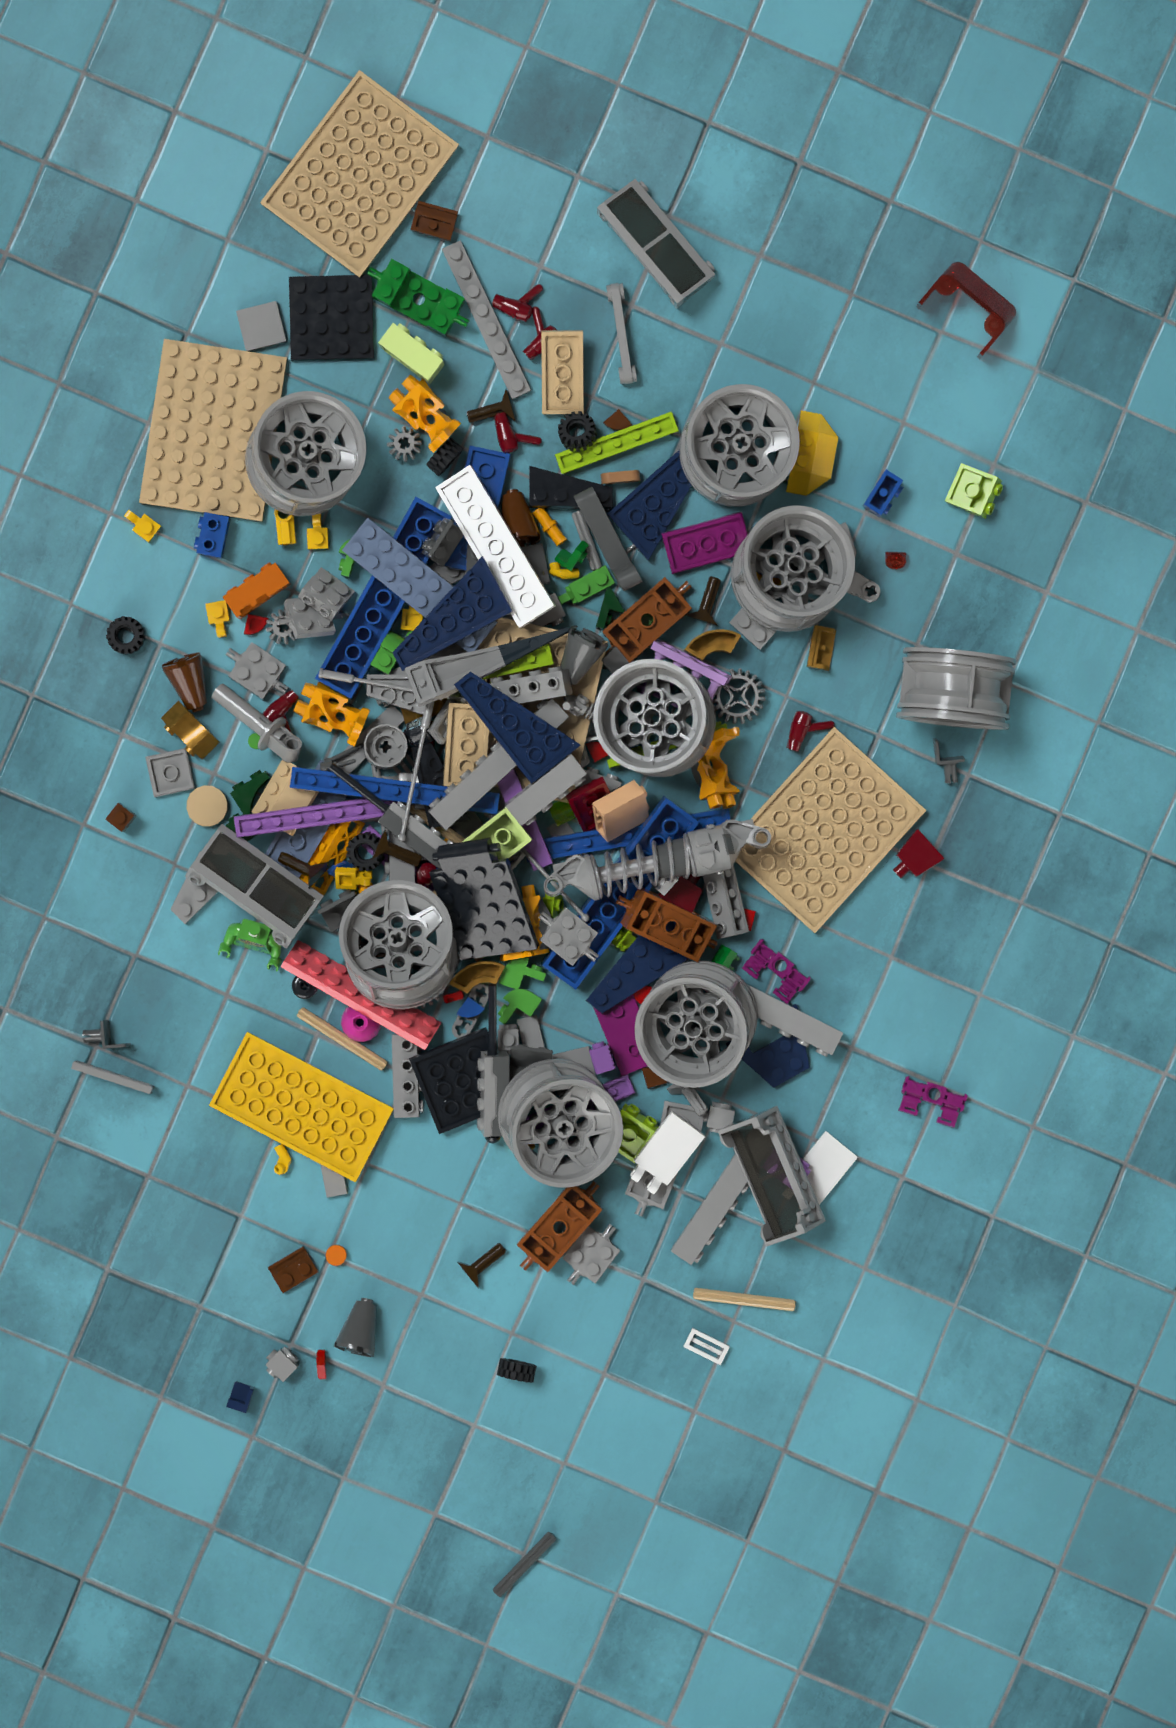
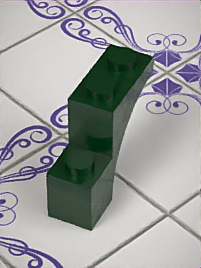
(244, 797)

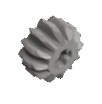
(397, 446)
(277, 631)

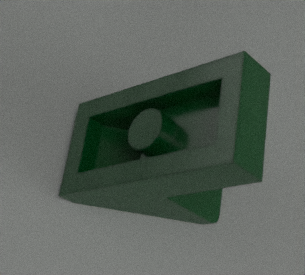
(610, 603)

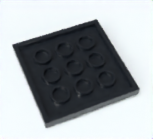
(331, 317)
(450, 1079)

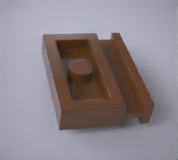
(434, 221)
(293, 1269)

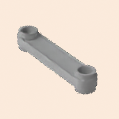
(627, 372)

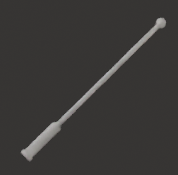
(350, 678)
(425, 724)
(584, 917)

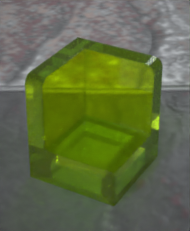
(562, 813)

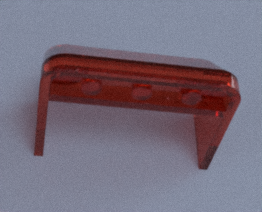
(998, 307)

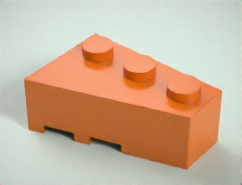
(256, 590)

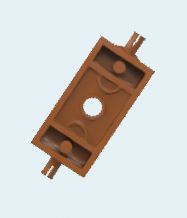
(666, 607)
(648, 917)
(572, 1207)

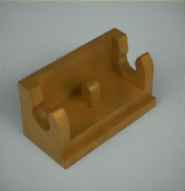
(821, 647)

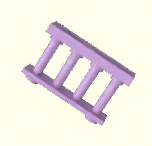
(683, 659)

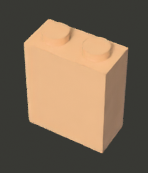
(620, 810)

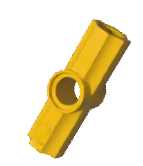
(285, 529)

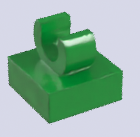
(725, 957)

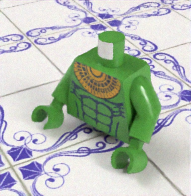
(254, 937)

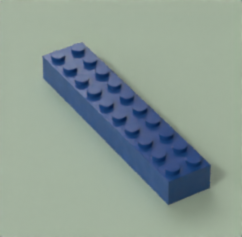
(377, 606)
(604, 914)

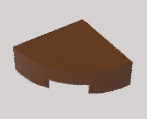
(617, 421)
(651, 1078)

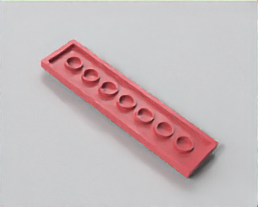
(335, 981)

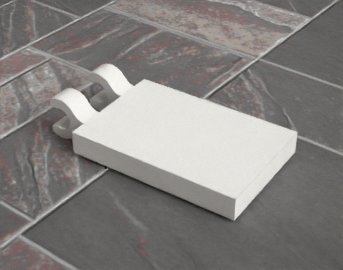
(666, 1151)
(828, 1164)

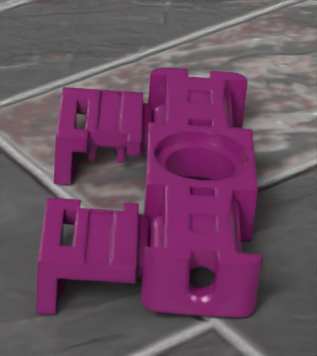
(766, 955)
(916, 1090)

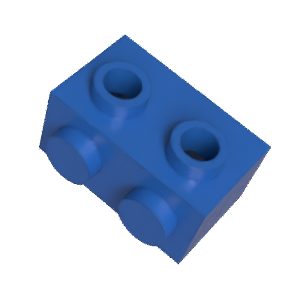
(887, 487)
(212, 535)

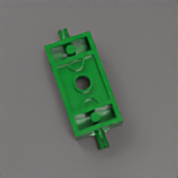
(399, 285)

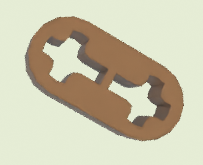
(620, 477)

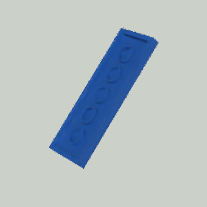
(491, 469)

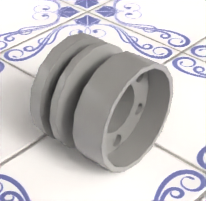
(395, 740)

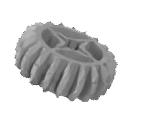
(751, 708)

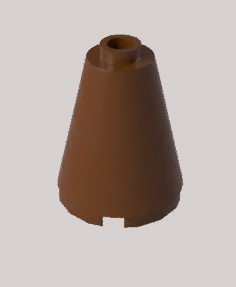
(519, 518)
(188, 680)

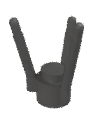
(325, 765)

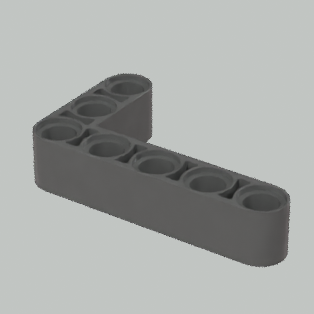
(607, 539)

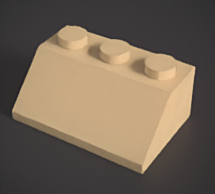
(279, 794)

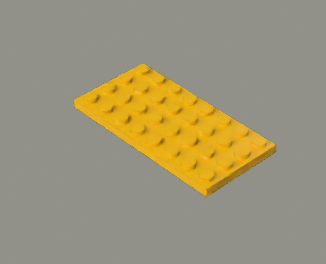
(301, 1107)

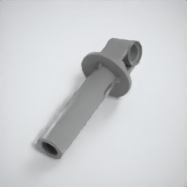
(272, 734)

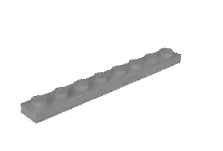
(486, 320)

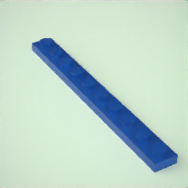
(382, 788)
(592, 840)

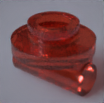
(895, 560)

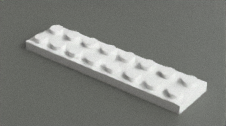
(493, 539)

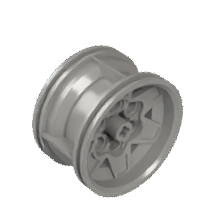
(333, 421)
(780, 437)
(826, 542)
(956, 688)
(618, 695)
(395, 901)
(665, 1054)
(585, 1157)

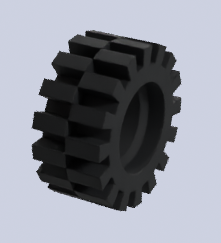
(577, 421)
(444, 456)
(112, 635)
(355, 859)
(516, 1370)

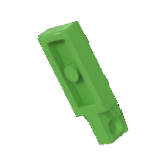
(587, 586)

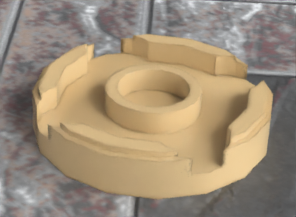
(207, 805)

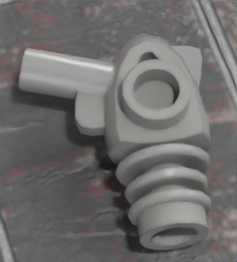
(578, 706)

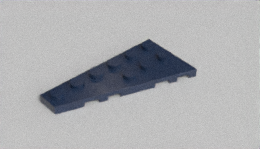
(652, 506)
(462, 611)
(522, 734)
(634, 970)

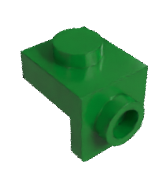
(570, 560)

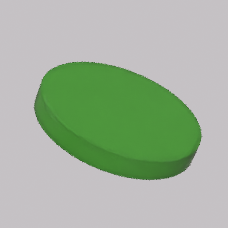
(253, 740)

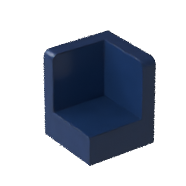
(240, 1397)

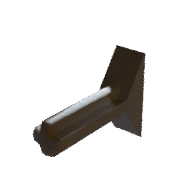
(491, 410)
(707, 602)
(396, 851)
(313, 872)
(483, 1262)

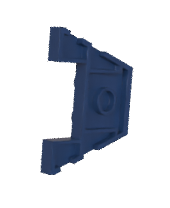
(778, 1059)

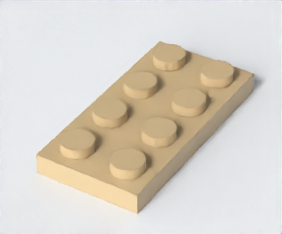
(562, 371)
(465, 741)

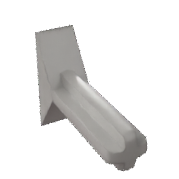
(692, 1097)

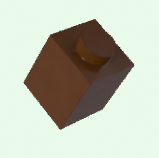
(121, 817)

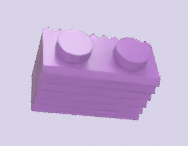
(601, 1057)

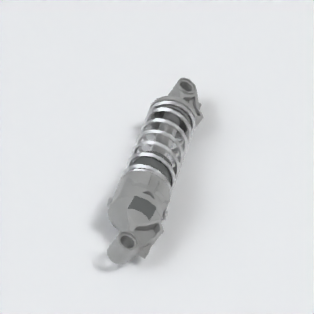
(695, 853)

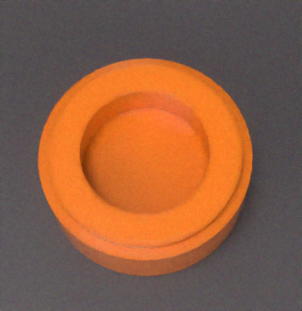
(336, 1255)

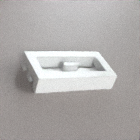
(722, 1353)

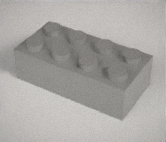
(543, 791)

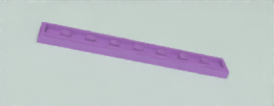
(306, 816)

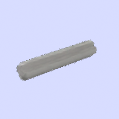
(585, 535)

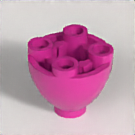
(359, 1034)

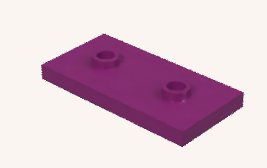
(704, 542)
(619, 1030)

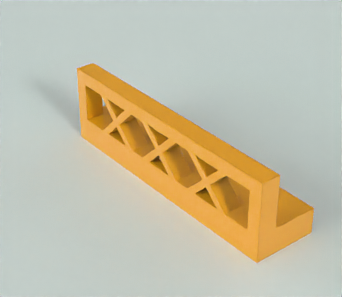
(328, 850)

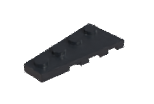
(557, 490)
(431, 772)

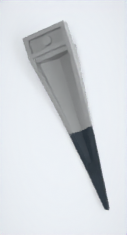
(436, 677)

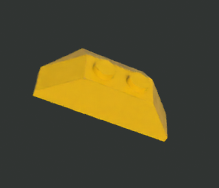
(815, 454)

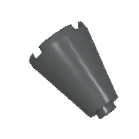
(581, 652)
(359, 1329)

